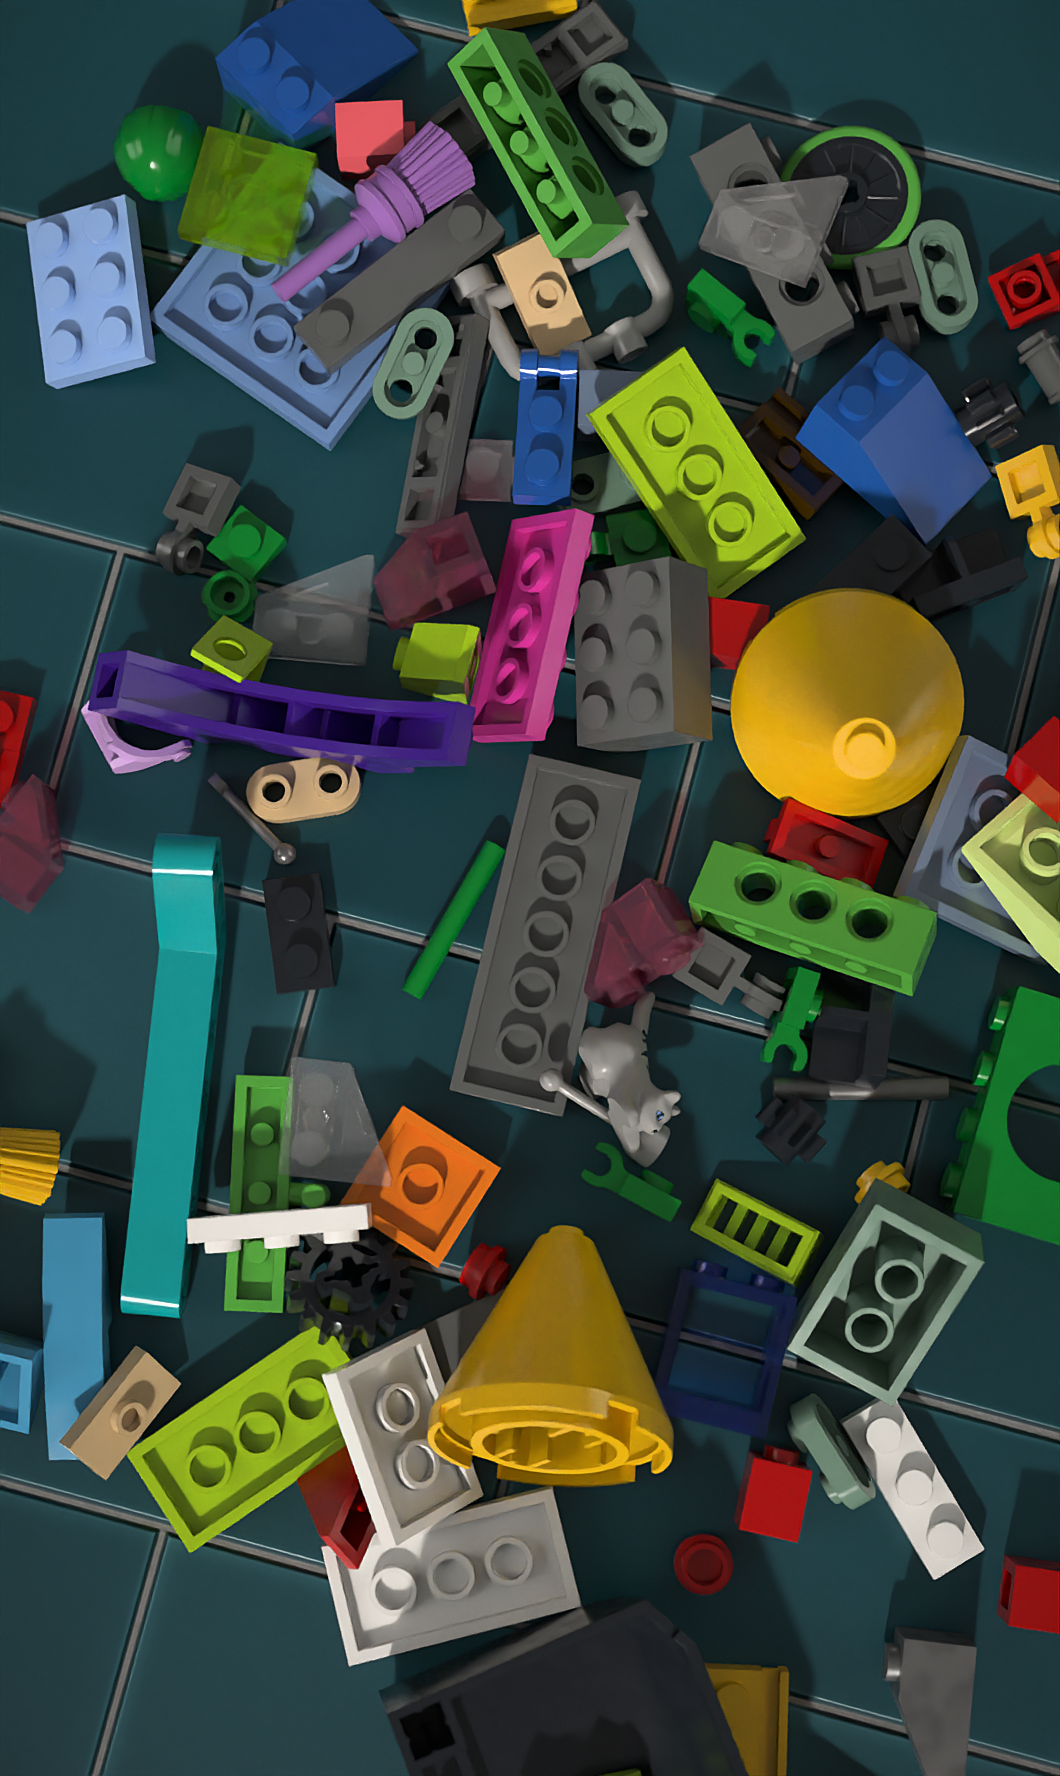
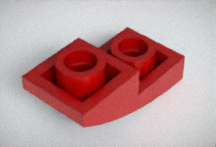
(1028, 289)

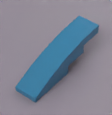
(74, 1319)

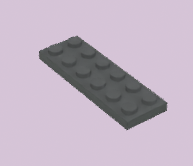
(543, 932)

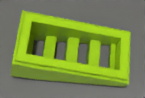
(801, 1259)

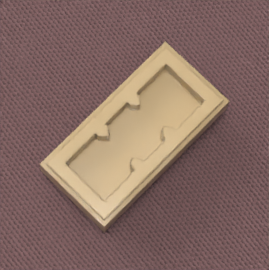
(542, 295)
(120, 1412)

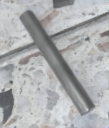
(890, 1089)

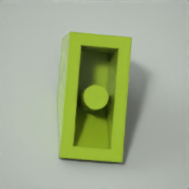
(440, 660)

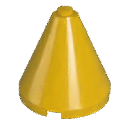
(847, 703)
(555, 1379)

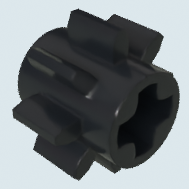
(990, 413)
(790, 1129)

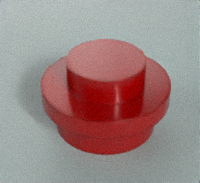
(485, 1271)
(703, 1564)

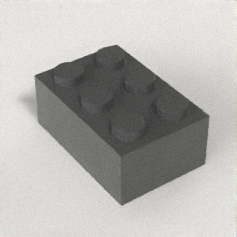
(643, 656)

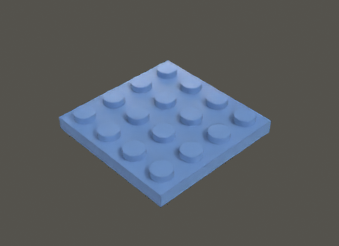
(241, 329)

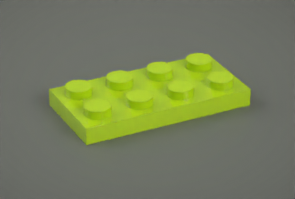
(696, 473)
(244, 1440)

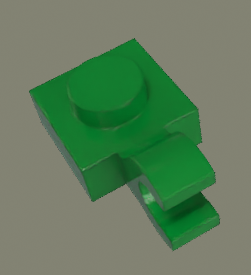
(719, 309)
(628, 540)
(801, 1005)
(646, 1191)

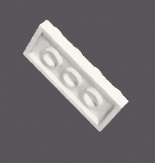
(456, 1578)

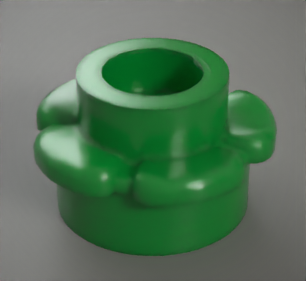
(229, 582)

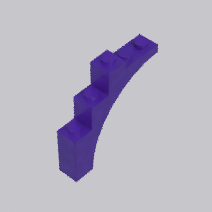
(281, 719)

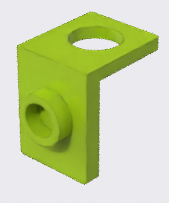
(233, 651)

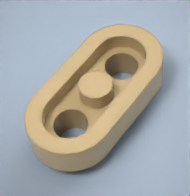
(303, 790)

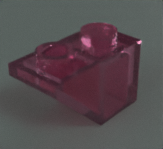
(433, 572)
(29, 843)
(637, 942)

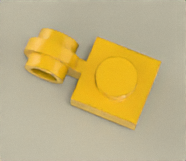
(1031, 489)

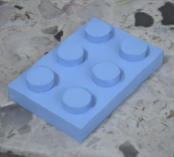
(91, 292)

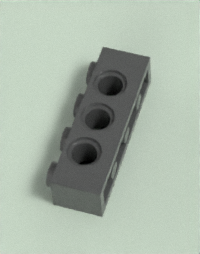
(804, 326)

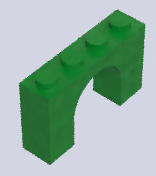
(989, 1176)

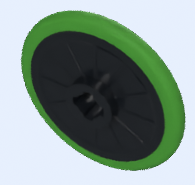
(880, 175)

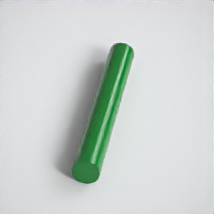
(453, 919)

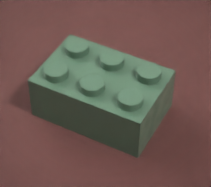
(885, 1291)

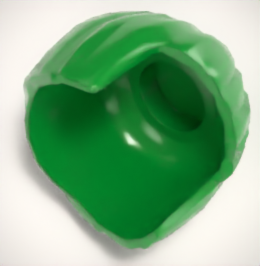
(158, 151)

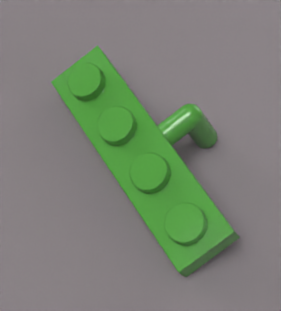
(258, 1273)

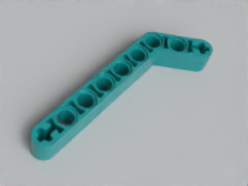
(177, 1073)

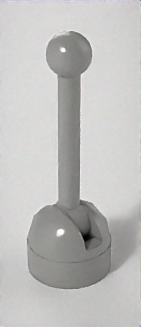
(650, 1145)

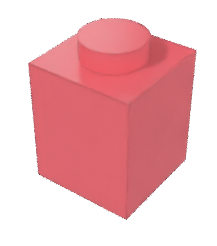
(370, 135)

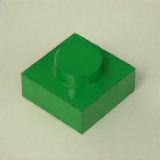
(246, 545)

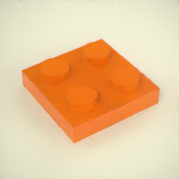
(432, 1186)

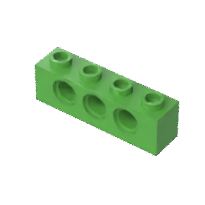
(537, 143)
(889, 960)

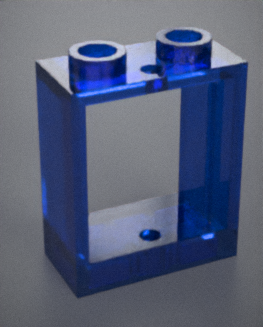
(710, 1409)

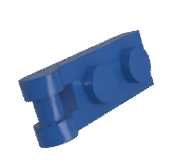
(546, 429)

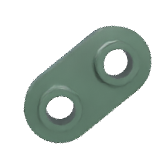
(623, 118)
(944, 279)
(415, 365)
(610, 490)
(842, 1471)

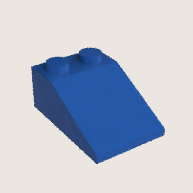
(305, 60)
(896, 442)

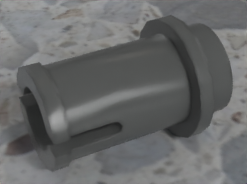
(1044, 362)

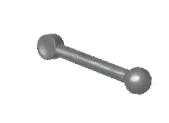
(283, 852)

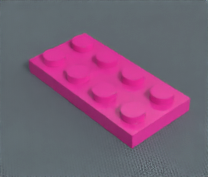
(530, 626)

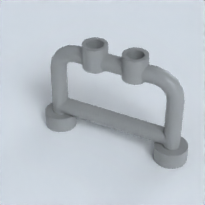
(624, 338)

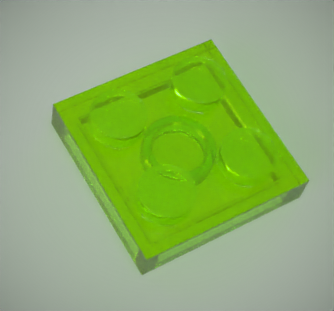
(247, 196)

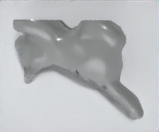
(618, 1069)

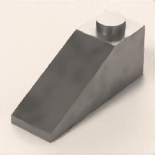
(933, 1691)

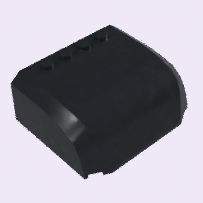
(568, 1698)

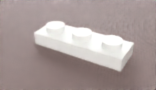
(279, 1227)
(912, 1486)

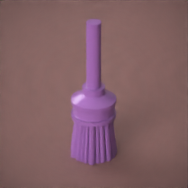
(390, 202)

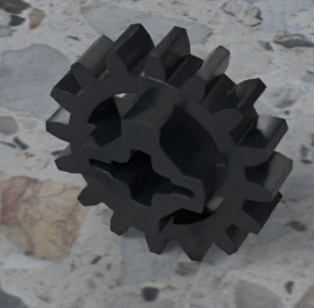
(344, 1292)

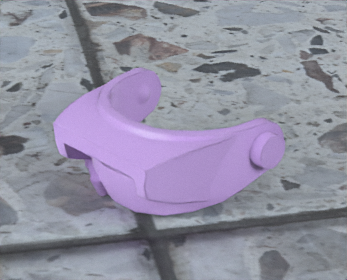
(124, 757)

